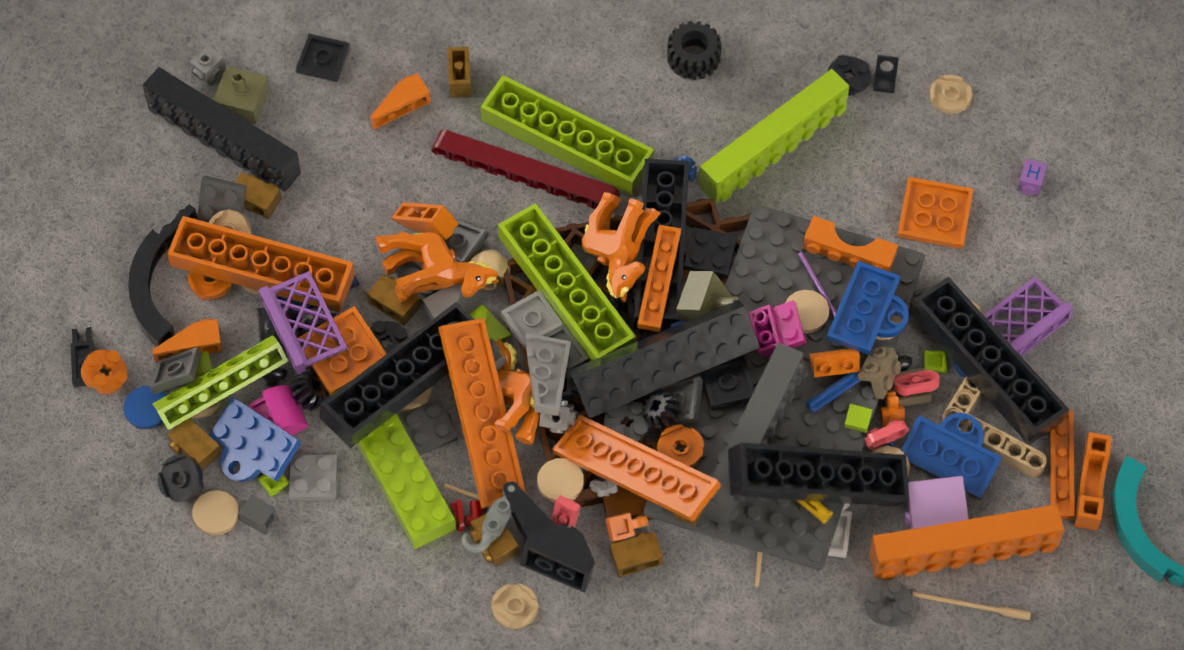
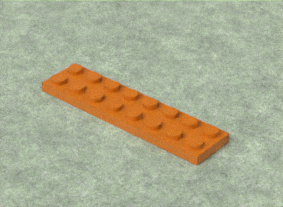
(479, 407)
(637, 468)

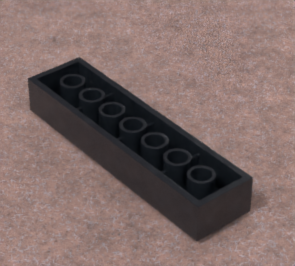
(221, 129)
(666, 191)
(664, 358)
(989, 360)
(391, 381)
(817, 474)

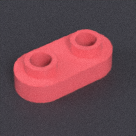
(916, 382)
(888, 434)

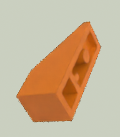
(404, 98)
(426, 218)
(199, 334)

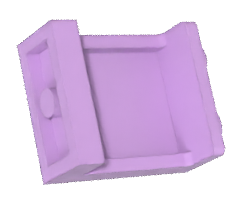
(935, 502)

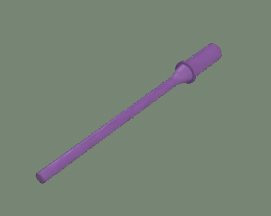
(809, 269)

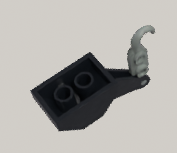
(549, 548)

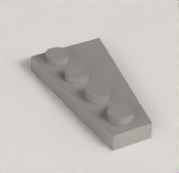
(547, 371)

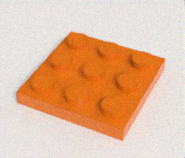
(935, 212)
(361, 350)

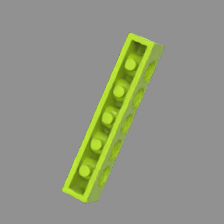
(220, 382)

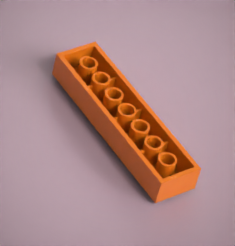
(258, 262)
(966, 542)

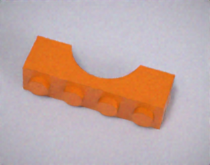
(823, 240)
(1092, 479)

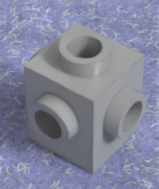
(207, 65)
(561, 423)

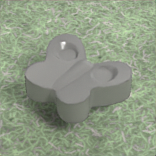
(603, 488)

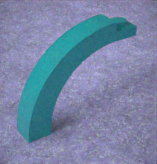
(1130, 529)

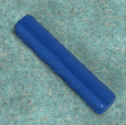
(832, 391)

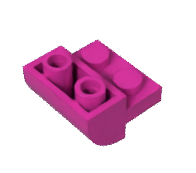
(777, 325)
(281, 409)

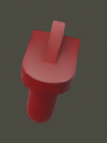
(475, 509)

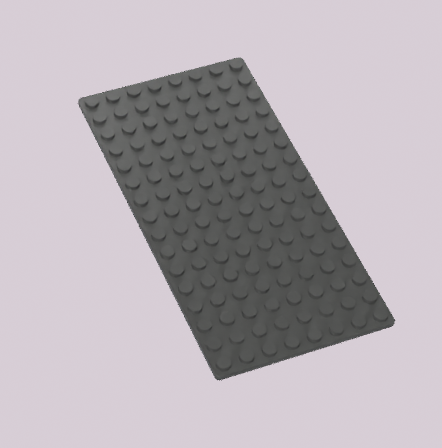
(764, 275)

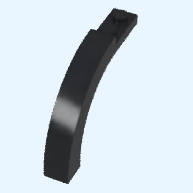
(140, 275)

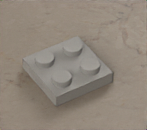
(531, 316)
(313, 477)

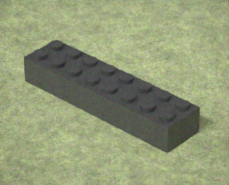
(758, 423)

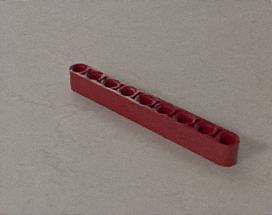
(521, 168)

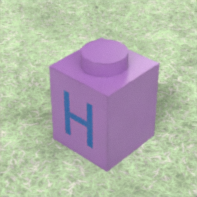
(1032, 177)

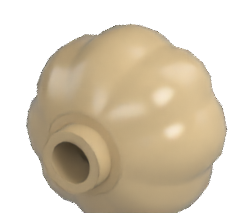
(497, 262)

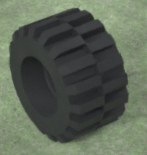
(694, 64)

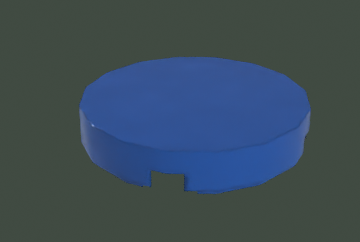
(140, 408)

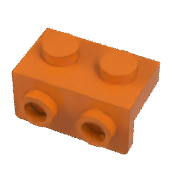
(834, 362)

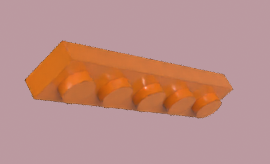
(659, 278)
(1062, 466)

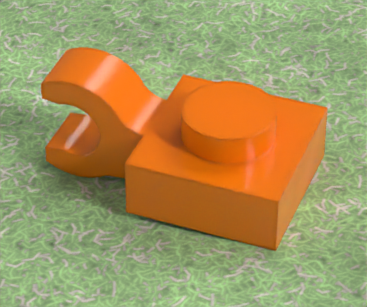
(893, 410)
(623, 526)

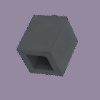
(257, 513)

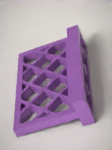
(1037, 331)
(287, 334)

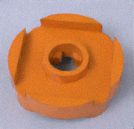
(207, 290)
(110, 361)
(689, 437)

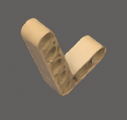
(1005, 442)

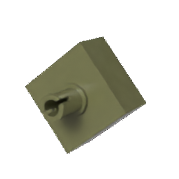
(243, 93)
(703, 294)

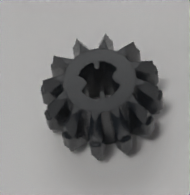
(309, 390)
(661, 410)

